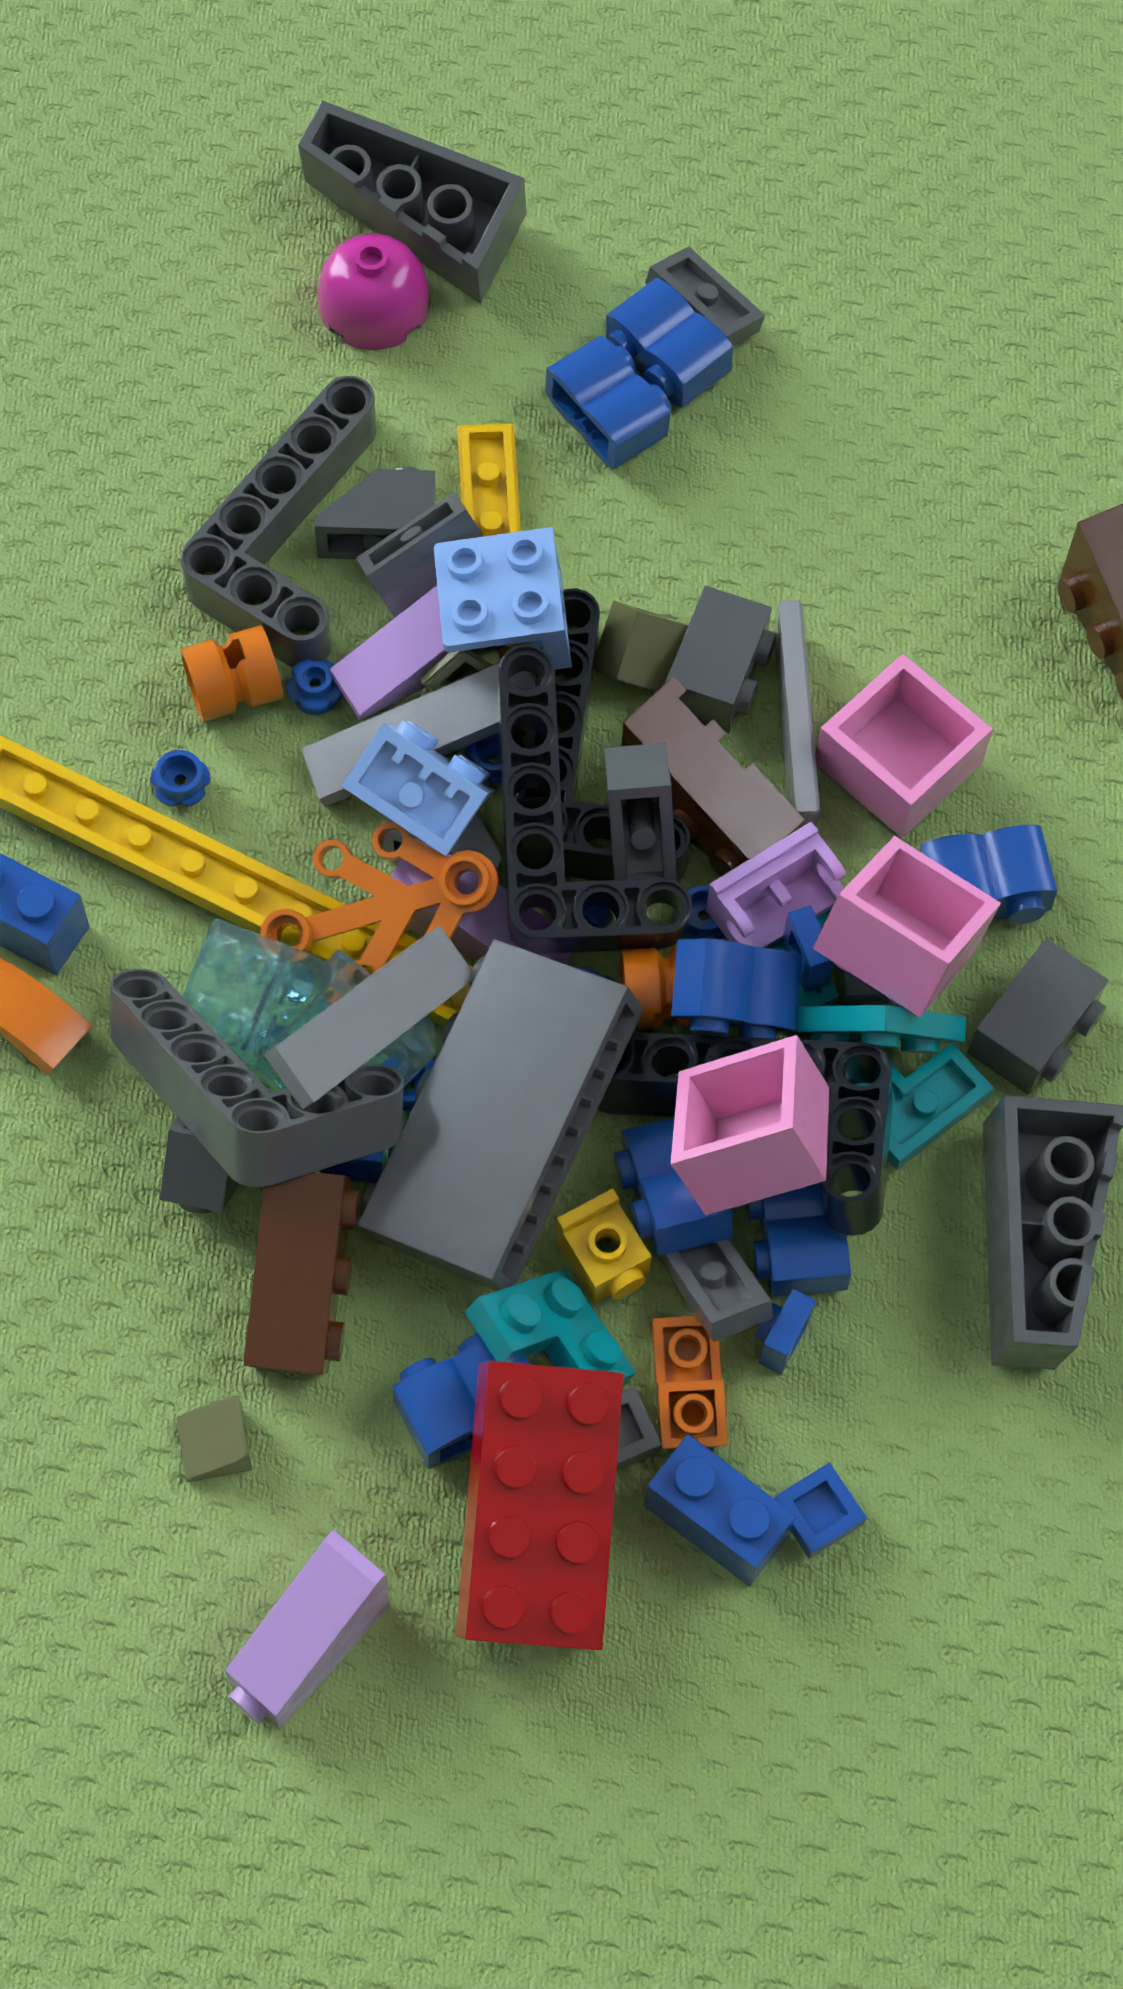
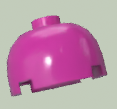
(373, 292)

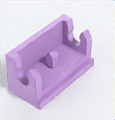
(757, 895)

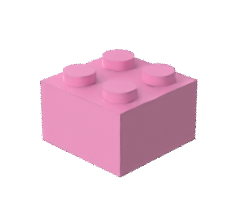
(902, 745)
(906, 926)
(751, 1126)

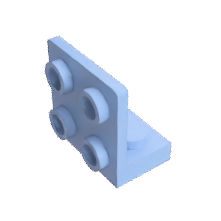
(503, 593)
(418, 785)

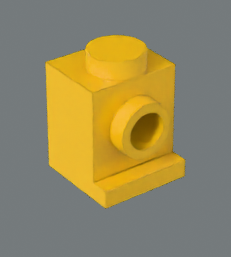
(601, 1272)

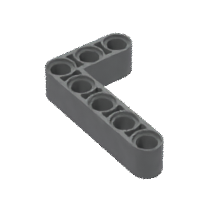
(273, 519)
(242, 1124)

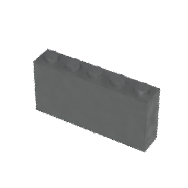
(500, 1115)

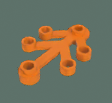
(393, 901)

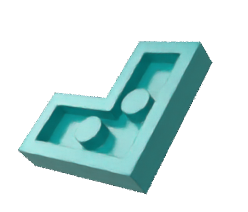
(881, 1026)
(932, 1101)
(550, 1317)

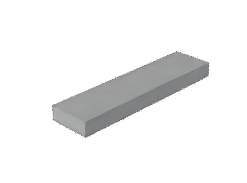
(796, 710)
(453, 714)
(369, 1017)

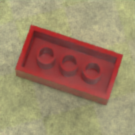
(540, 1505)

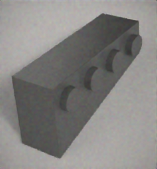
(432, 199)
(1044, 1214)

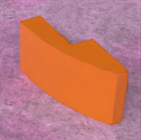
(37, 1019)
(688, 1383)

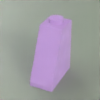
(307, 1631)

